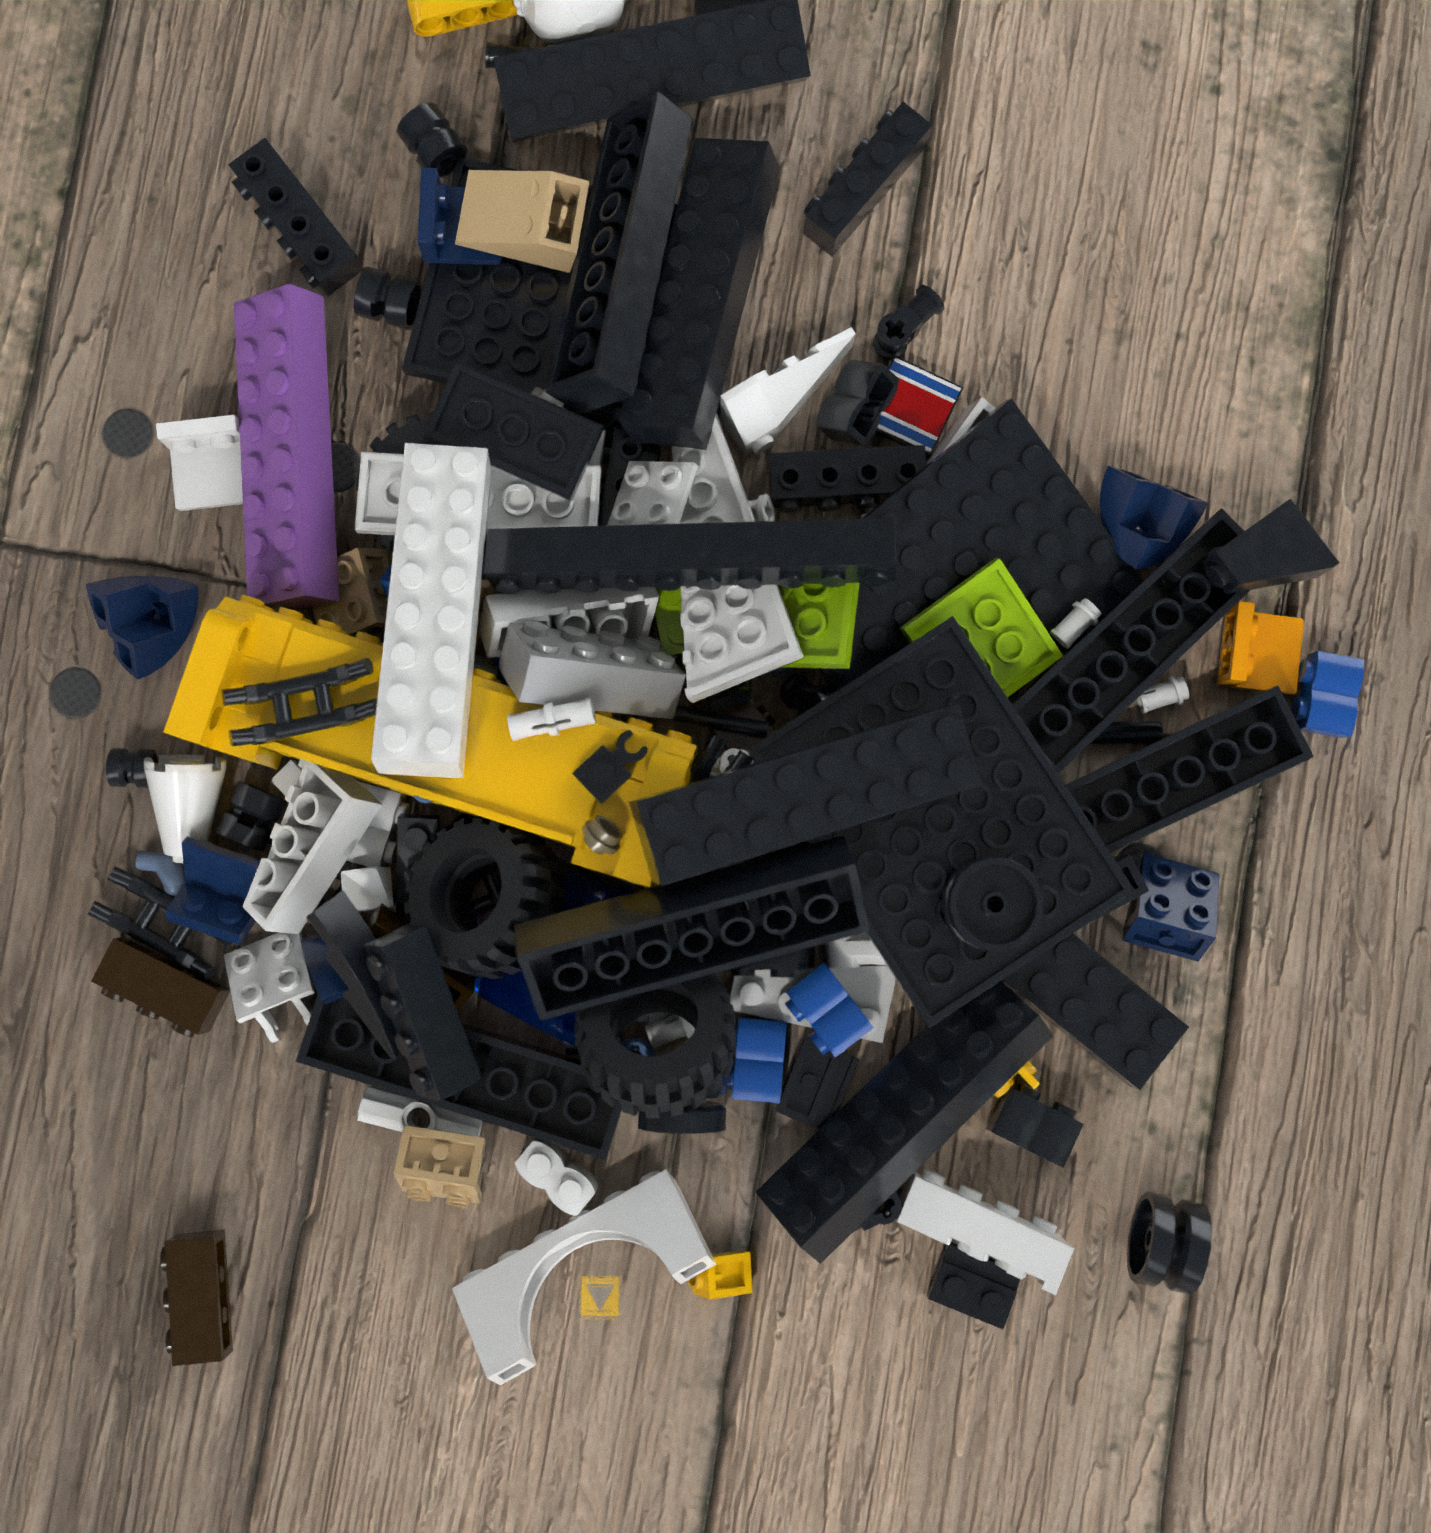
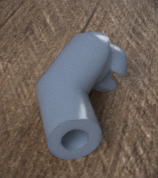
(169, 872)

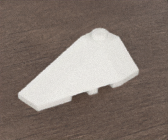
(765, 404)

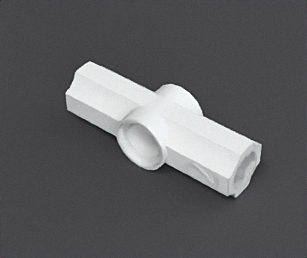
(395, 1111)

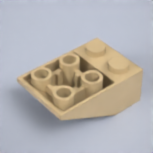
(523, 216)

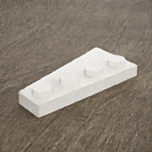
(867, 985)

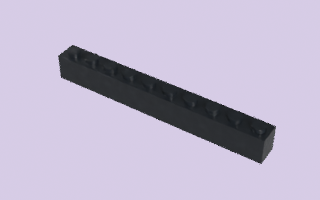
(693, 555)

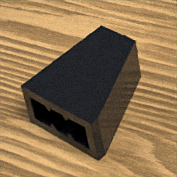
(1271, 553)

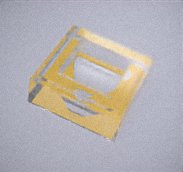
(599, 1297)

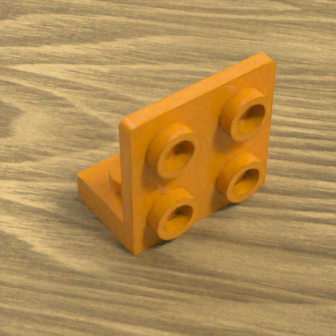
(1260, 650)

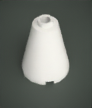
(184, 797)

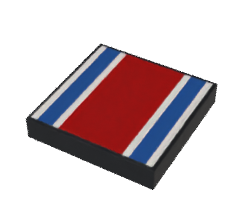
(919, 406)

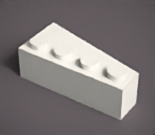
(593, 612)
(309, 847)
(985, 1229)

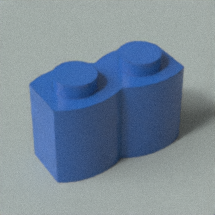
(1328, 694)
(828, 1010)
(758, 1060)

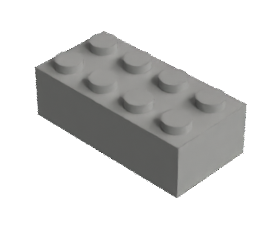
(575, 665)

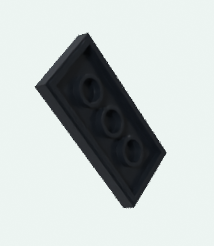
(519, 429)

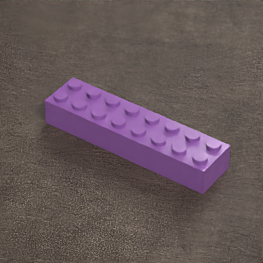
(286, 449)

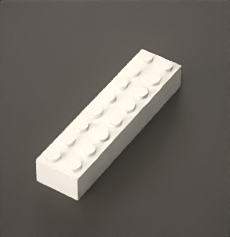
(432, 612)

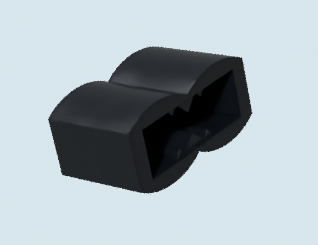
(857, 402)
(1035, 1125)

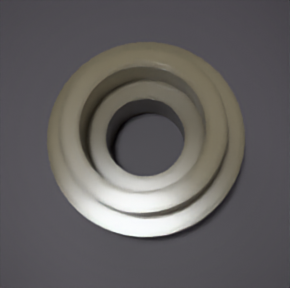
(602, 835)

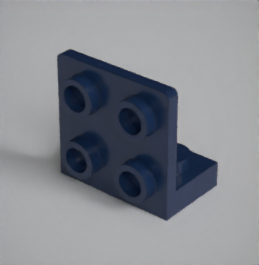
(439, 222)
(214, 891)
(1177, 911)

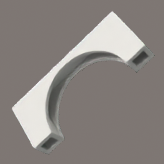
(501, 1298)

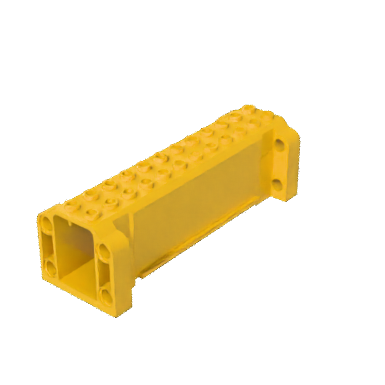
(504, 780)

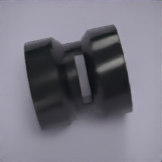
(128, 767)

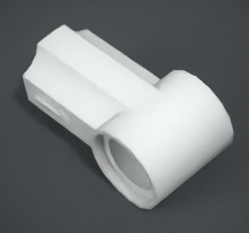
(852, 952)

